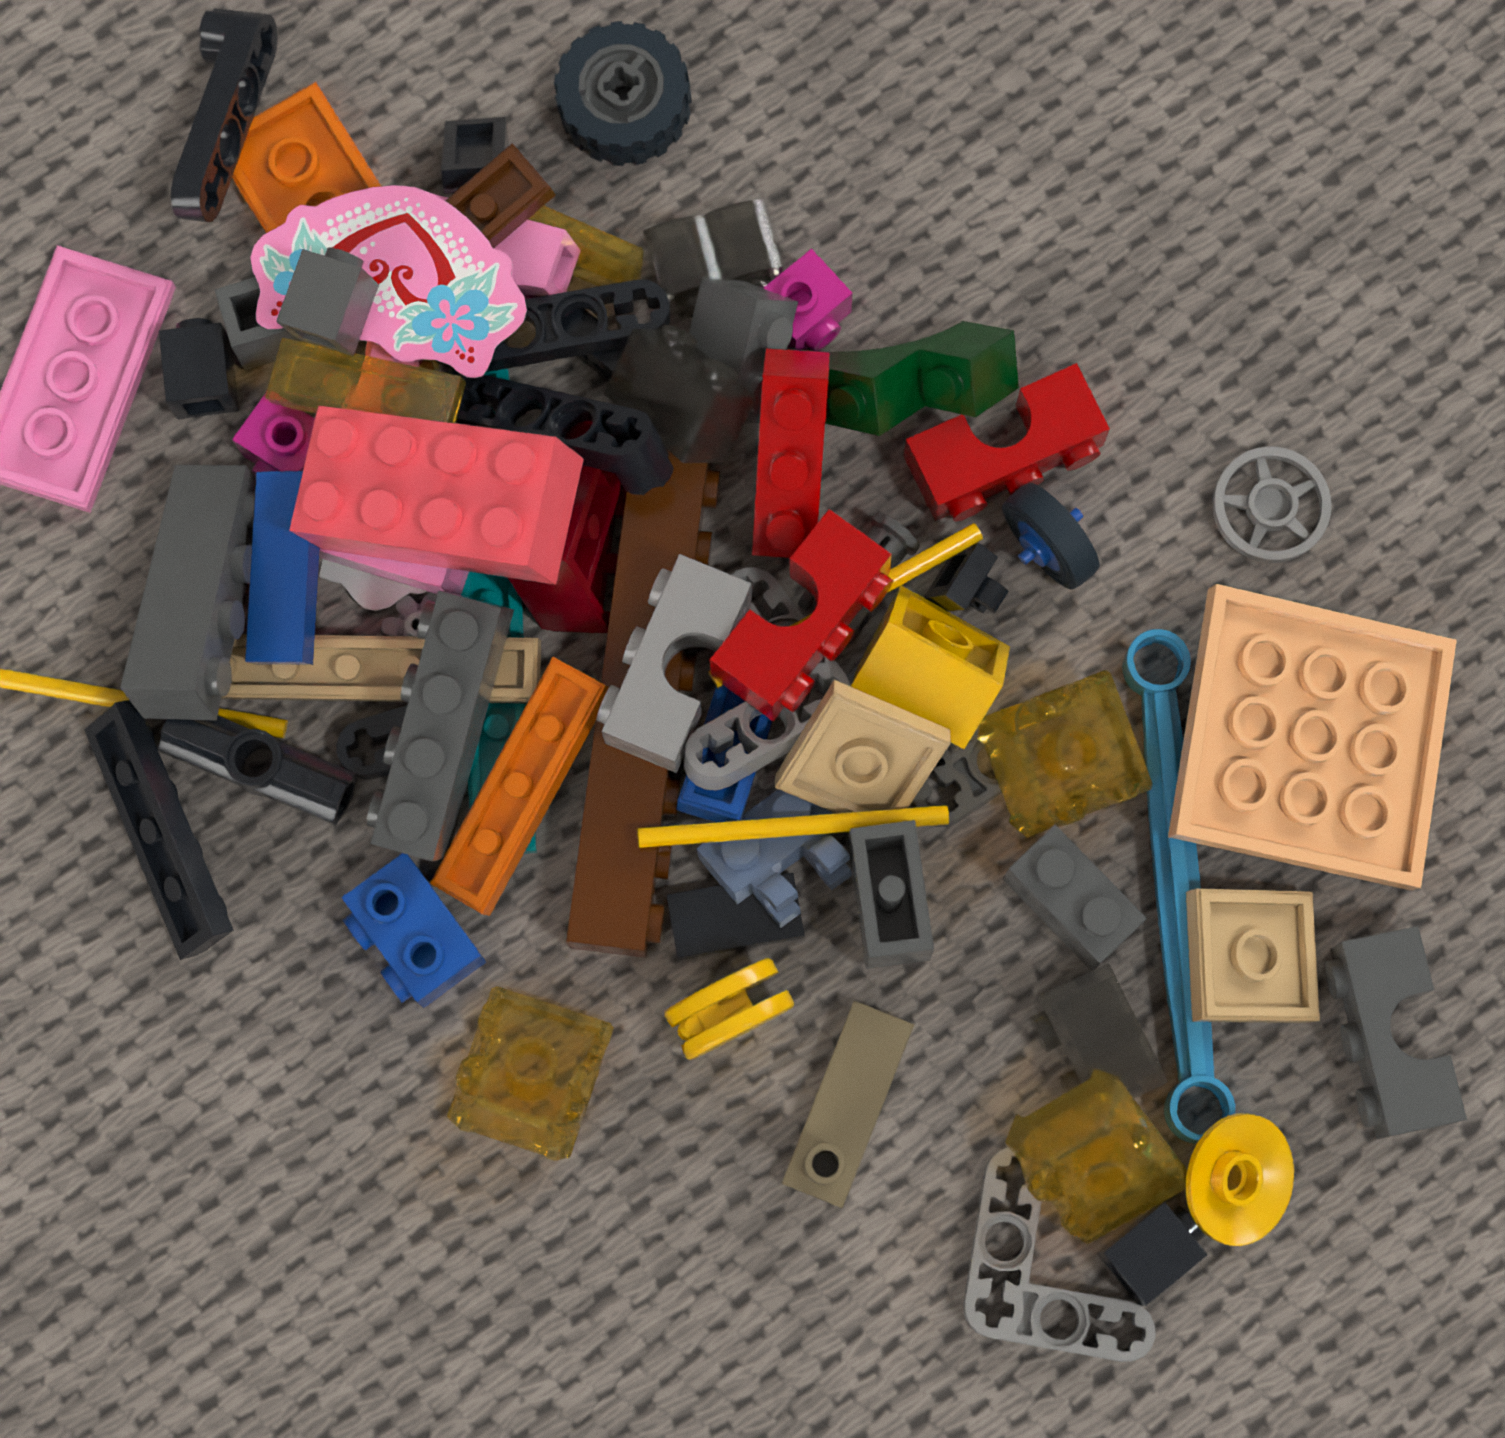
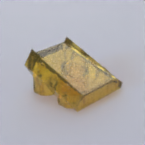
(1064, 754)
(529, 1073)
(1095, 1157)

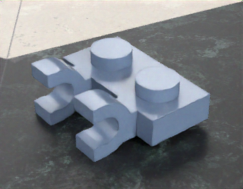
(756, 864)

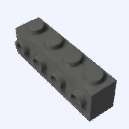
(193, 595)
(440, 726)

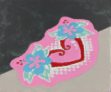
(436, 273)

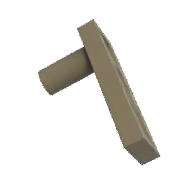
(847, 1104)

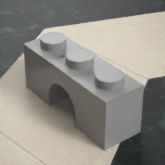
(692, 610)

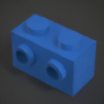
(412, 932)

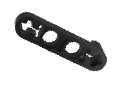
(243, 54)
(555, 343)
(631, 453)

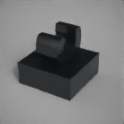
(965, 582)

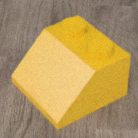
(933, 665)

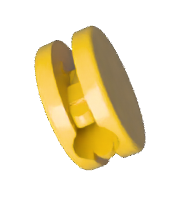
(725, 1011)

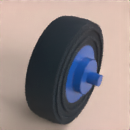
(1050, 536)

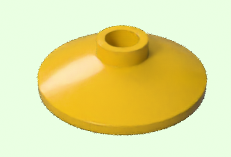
(1239, 1179)

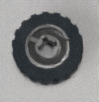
(623, 93)

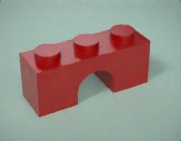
(789, 450)
(961, 471)
(772, 662)

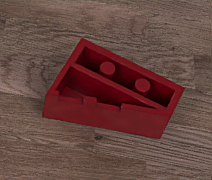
(587, 559)

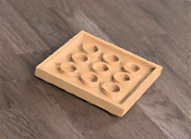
(1313, 738)

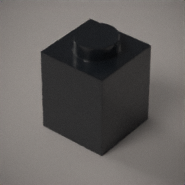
(198, 369)
(1154, 1252)

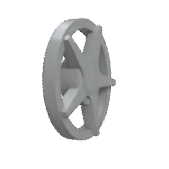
(1271, 504)

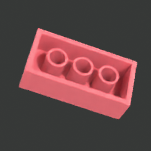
(437, 494)

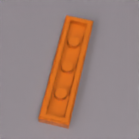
(520, 787)

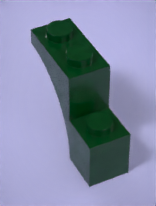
(949, 371)

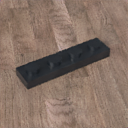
(158, 830)

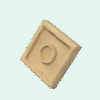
(861, 754)
(1252, 956)

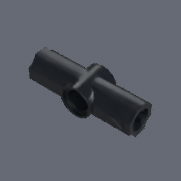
(293, 778)

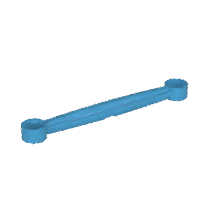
(1174, 873)

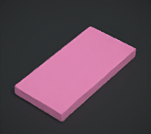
(77, 375)

